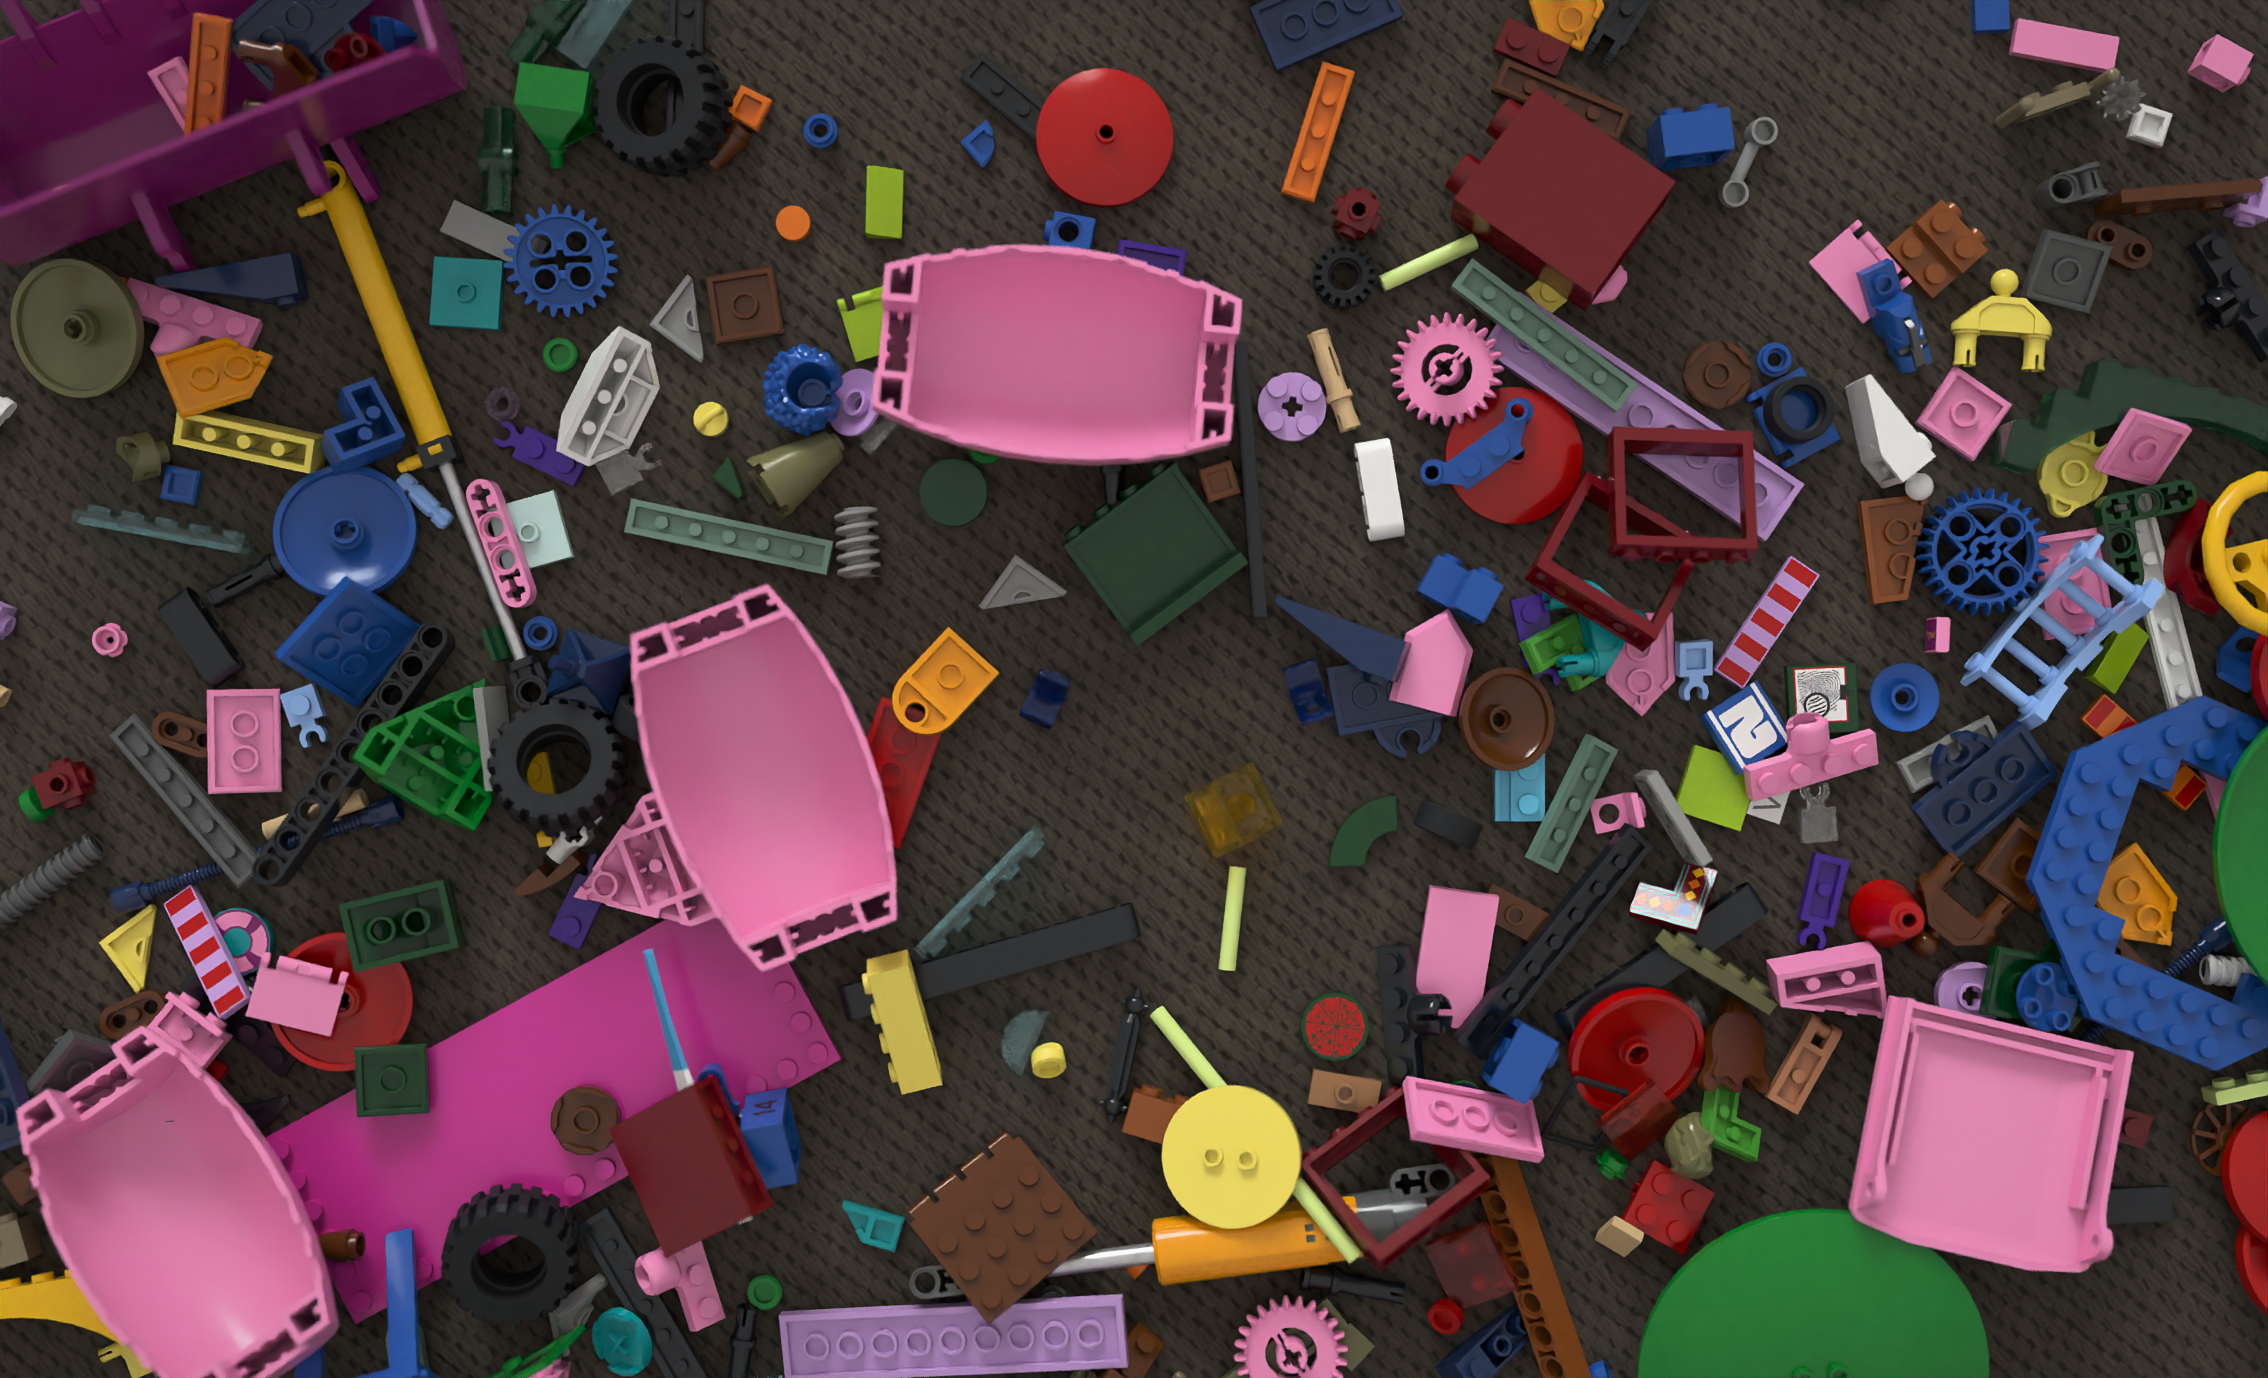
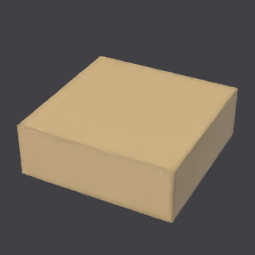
(1619, 1236)

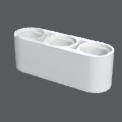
(1380, 489)

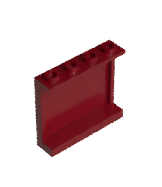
(690, 1166)

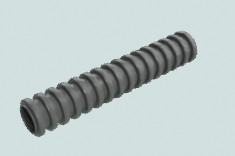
(49, 878)

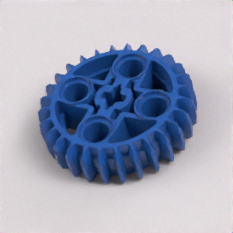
(2021, 574)

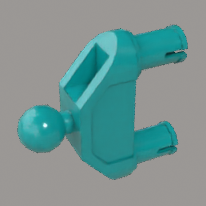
(1600, 645)

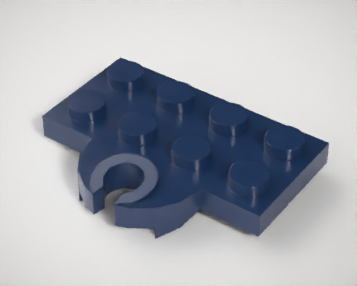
(306, 24)
(1307, 28)
(1365, 706)
(1980, 785)

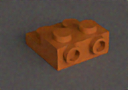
(1937, 248)

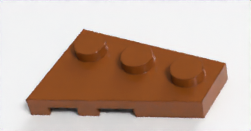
(1889, 545)

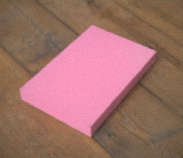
(2057, 603)
(244, 741)

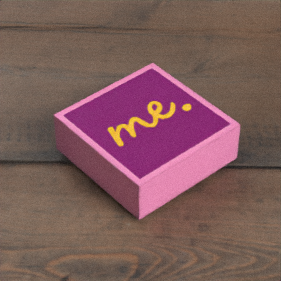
(1937, 635)

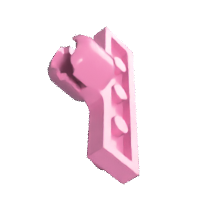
(188, 320)
(1810, 757)
(690, 1276)

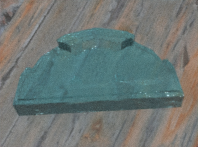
(1020, 1038)

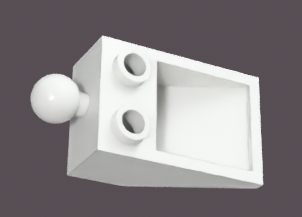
(1887, 440)

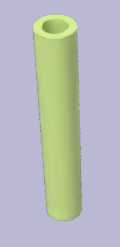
(1428, 262)
(1232, 918)

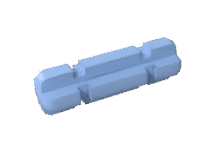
(425, 501)

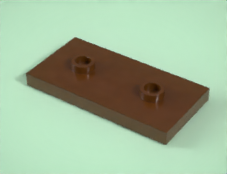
(2200, 196)

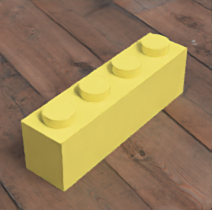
(251, 440)
(903, 1021)

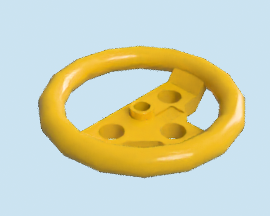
(2249, 558)

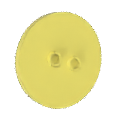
(1231, 1156)

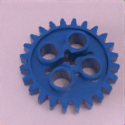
(557, 229)

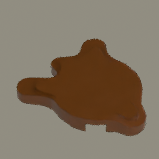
(1734, 1050)

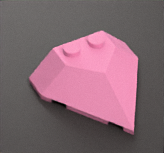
(645, 872)

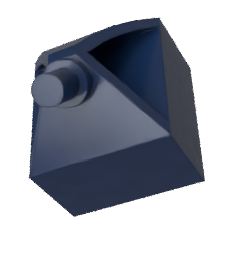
(590, 671)

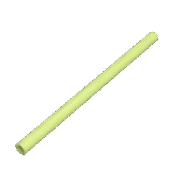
(1211, 1079)

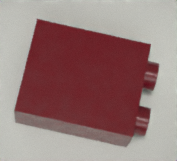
(1557, 196)

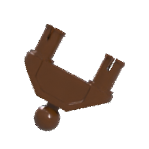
(288, 64)
(1950, 918)

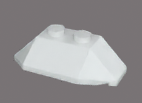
(609, 399)

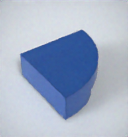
(980, 144)

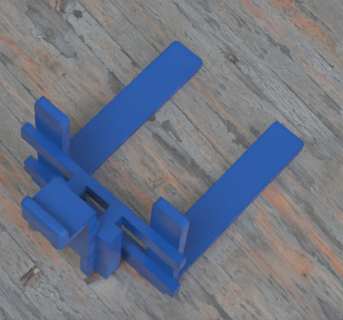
(402, 1316)

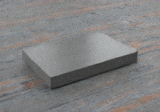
(1672, 817)

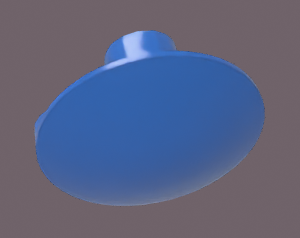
(2046, 998)

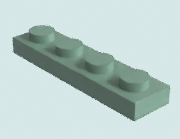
(1571, 803)

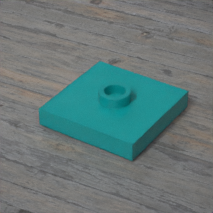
(467, 293)

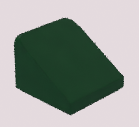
(729, 478)
(496, 644)

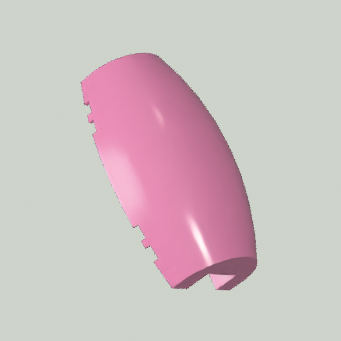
(1056, 355)
(764, 777)
(178, 1225)

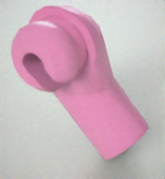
(1613, 286)

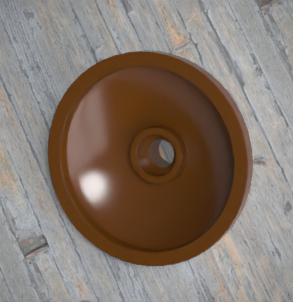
(1523, 715)

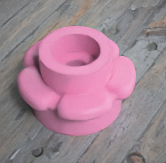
(101, 636)

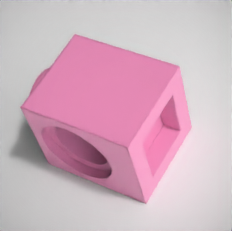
(2221, 63)

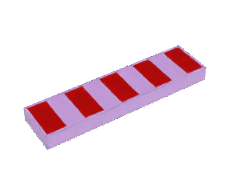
(1766, 622)
(208, 952)

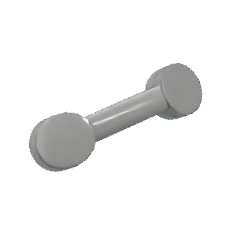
(1757, 134)

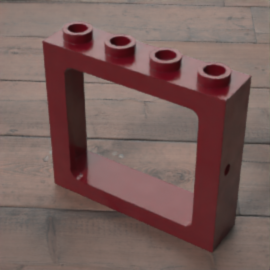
(1344, 1141)

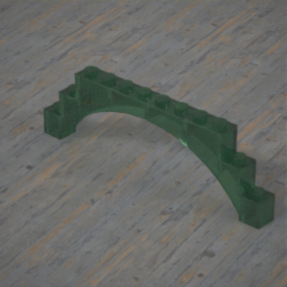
(2104, 400)

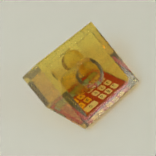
(1233, 810)

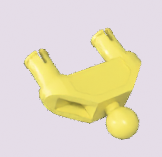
(2002, 317)

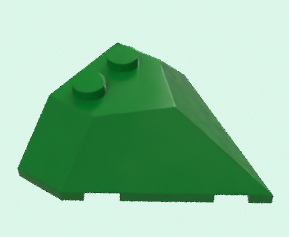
(431, 758)

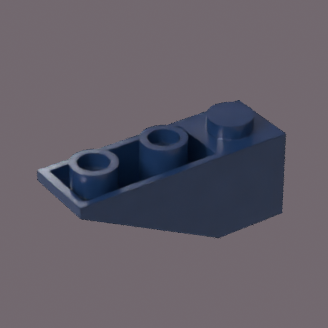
(1487, 1348)

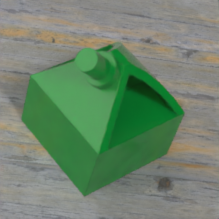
(556, 106)

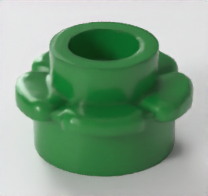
(1612, 1164)

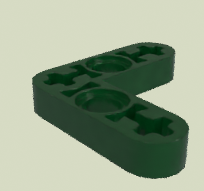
(2123, 521)

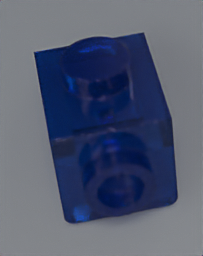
(1045, 698)

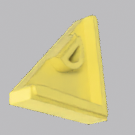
(131, 947)

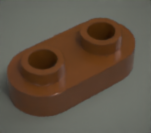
(2122, 242)
(188, 735)
(135, 1011)

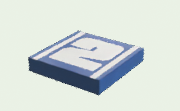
(1745, 727)

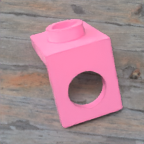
(1630, 811)

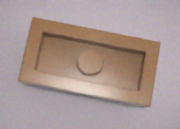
(1343, 1091)

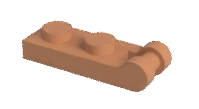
(1803, 1064)

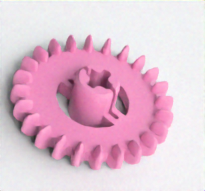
(1471, 345)
(1288, 1315)

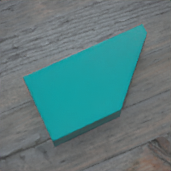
(874, 1225)

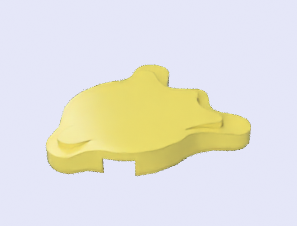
(2069, 475)

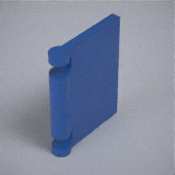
(1799, 414)

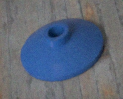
(1920, 693)

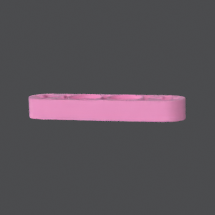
(496, 545)

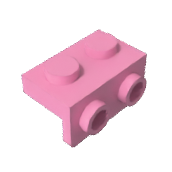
(190, 1029)

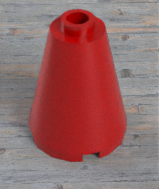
(1884, 914)

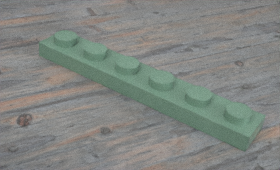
(1543, 336)
(729, 537)

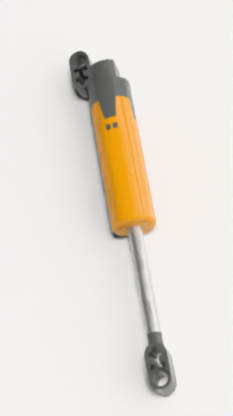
(1289, 1239)

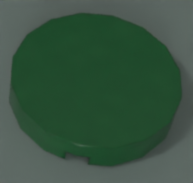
(953, 492)

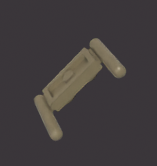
(2061, 96)

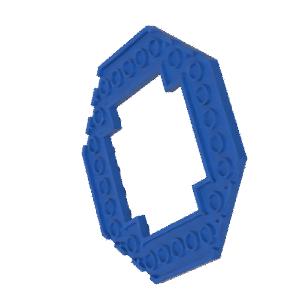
(2074, 862)

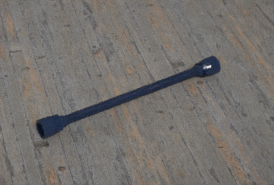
(137, 894)
(2211, 939)

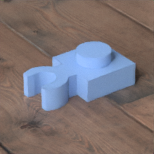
(1693, 662)
(304, 708)

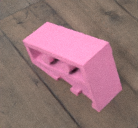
(1831, 979)

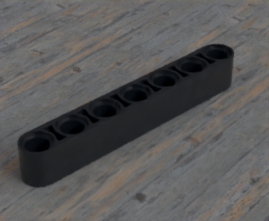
(1657, 967)

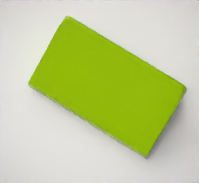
(884, 203)
(2116, 658)

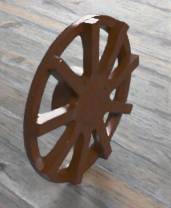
(2217, 1136)

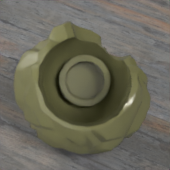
(1689, 1147)

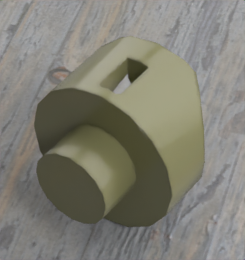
(143, 454)

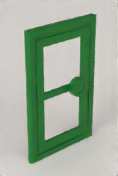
(552, 1349)

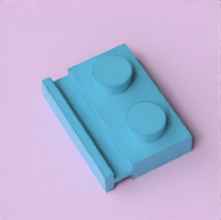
(1520, 793)

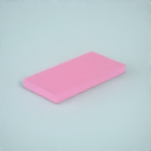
(1456, 948)
(1472, 1119)

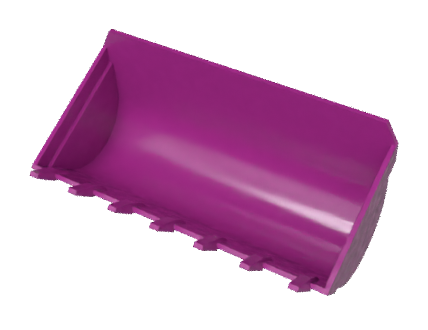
(99, 147)

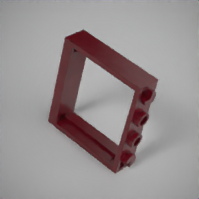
(1687, 443)
(1588, 599)

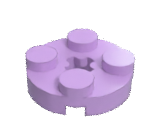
(1307, 394)
(1953, 983)

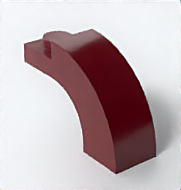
(2184, 560)

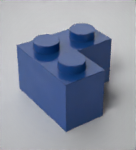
(369, 429)
(1462, 591)

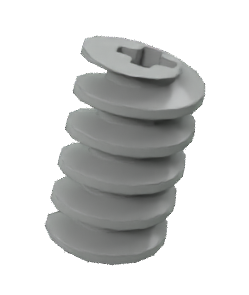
(857, 542)

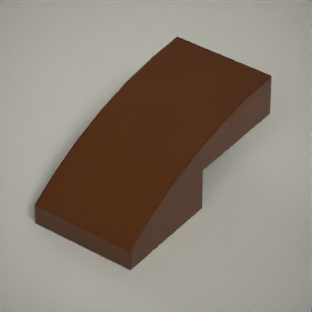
(546, 876)

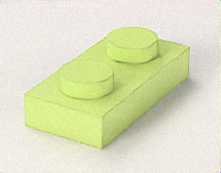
(2227, 1090)

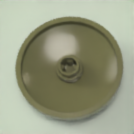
(77, 327)

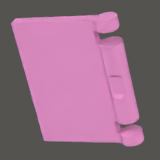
(1843, 259)
(296, 995)

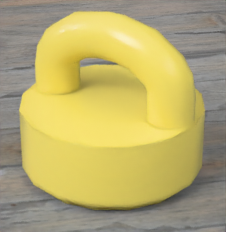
(711, 419)
(1048, 1060)

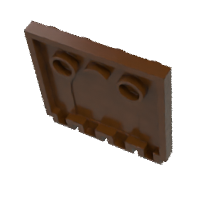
(1000, 1226)

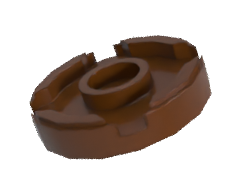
(1719, 384)
(584, 1118)

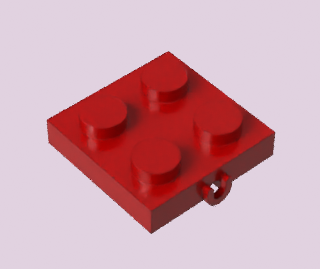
(1667, 1206)

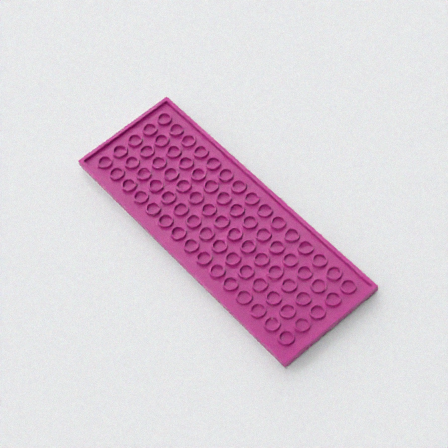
(508, 1070)

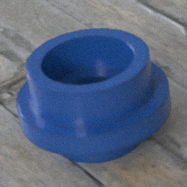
(820, 120)
(1783, 355)
(530, 629)

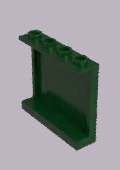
(1153, 551)

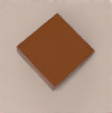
(1219, 481)

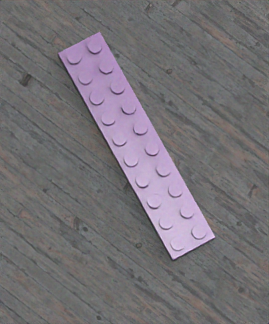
(1651, 406)
(955, 1339)

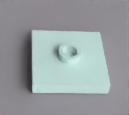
(539, 530)

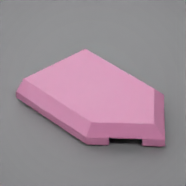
(1434, 666)
(1644, 675)

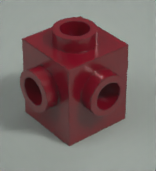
(1354, 226)
(65, 784)

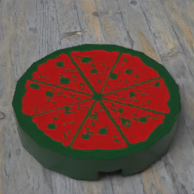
(1334, 1026)

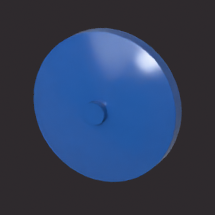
(345, 527)

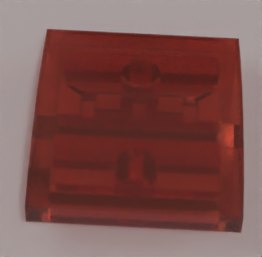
(1639, 1120)
(1471, 1265)

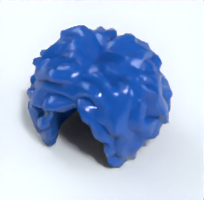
(802, 389)

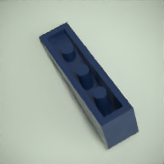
(263, 280)
(1363, 647)

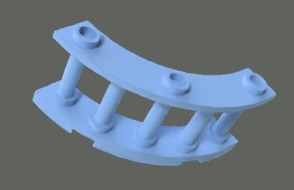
(2080, 650)

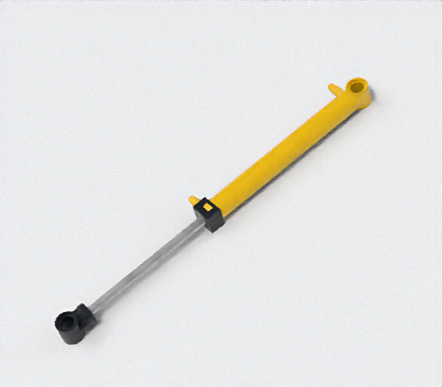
(437, 446)

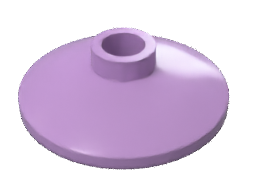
(856, 403)

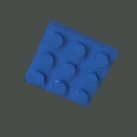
(348, 641)

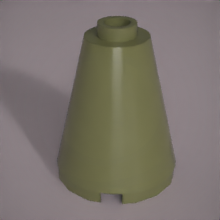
(795, 469)

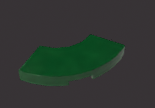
(1361, 830)

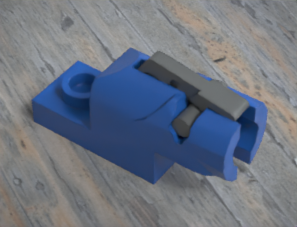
(1894, 316)

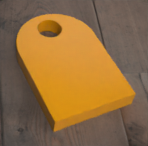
(943, 683)

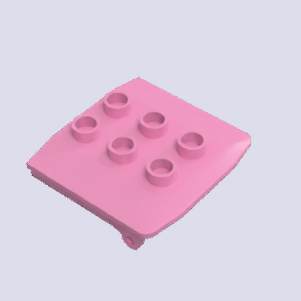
(1990, 1139)

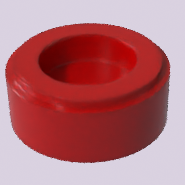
(1445, 1316)

